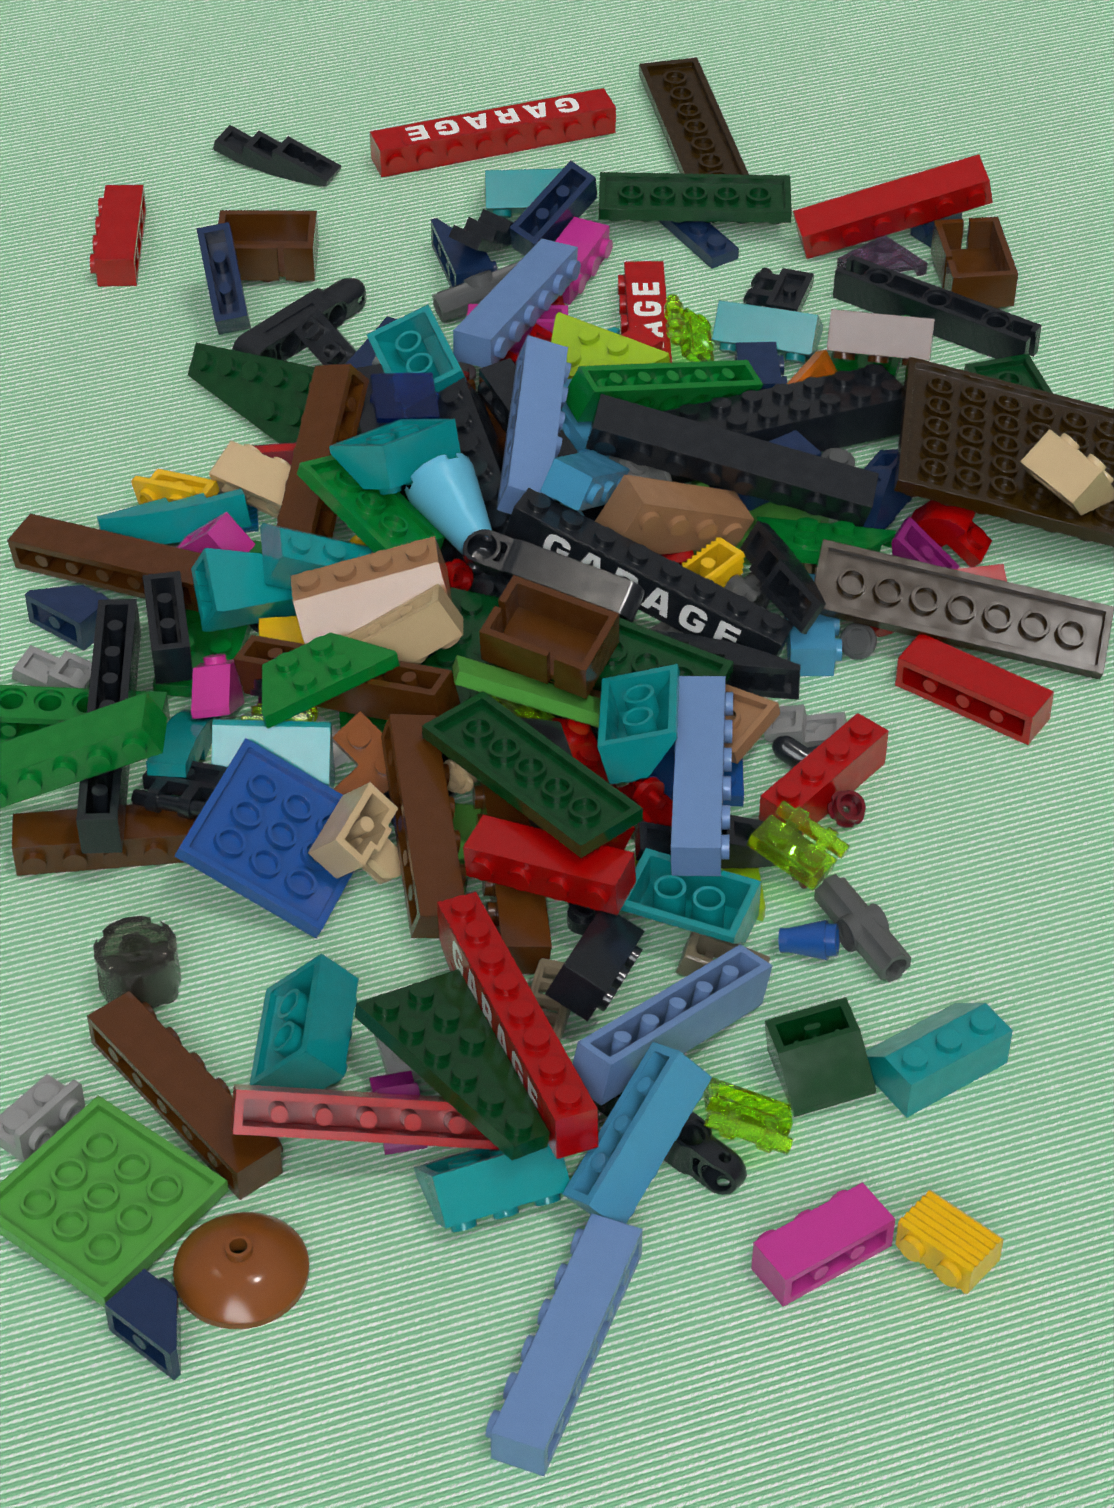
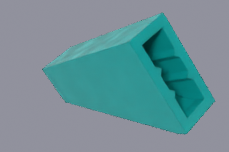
(234, 591)

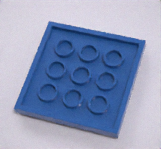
(259, 838)

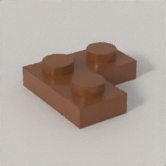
(363, 745)

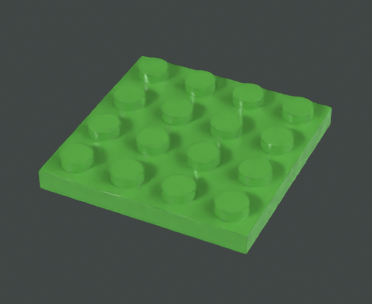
(104, 1199)

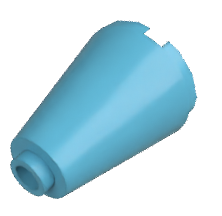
(449, 498)

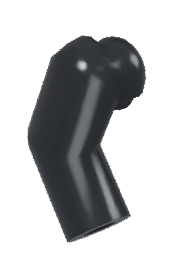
(790, 750)

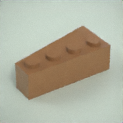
(674, 514)

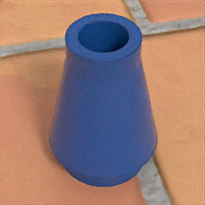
(811, 940)

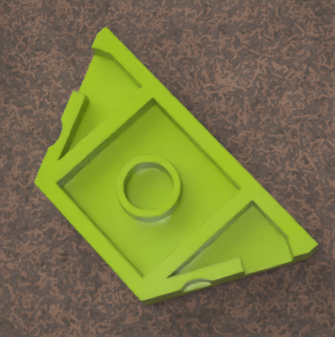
(597, 346)

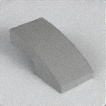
(47, 670)
(806, 729)

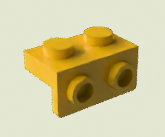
(172, 486)

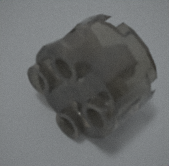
(139, 960)

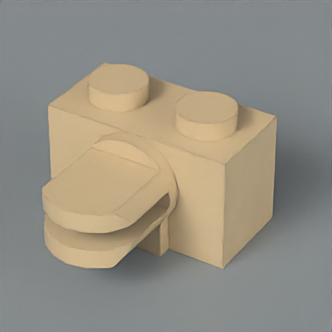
(359, 836)

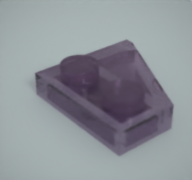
(887, 254)

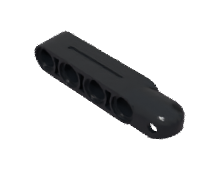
(276, 334)
(507, 557)
(700, 1154)

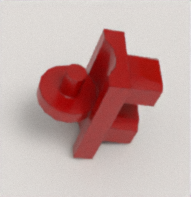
(651, 797)

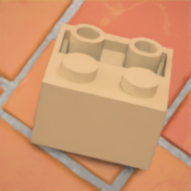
(1069, 473)

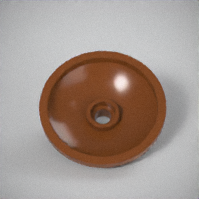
(246, 1286)

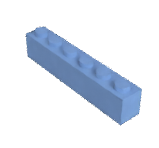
(515, 303)
(533, 419)
(700, 777)
(674, 1018)
(565, 1345)

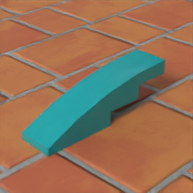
(172, 521)
(184, 742)

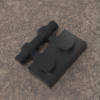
(788, 289)
(193, 790)

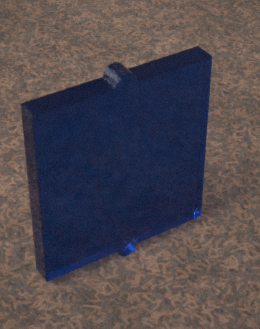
(404, 396)

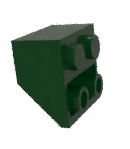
(819, 1056)

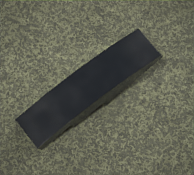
(285, 159)
(485, 234)
(783, 577)
(752, 668)
(658, 838)

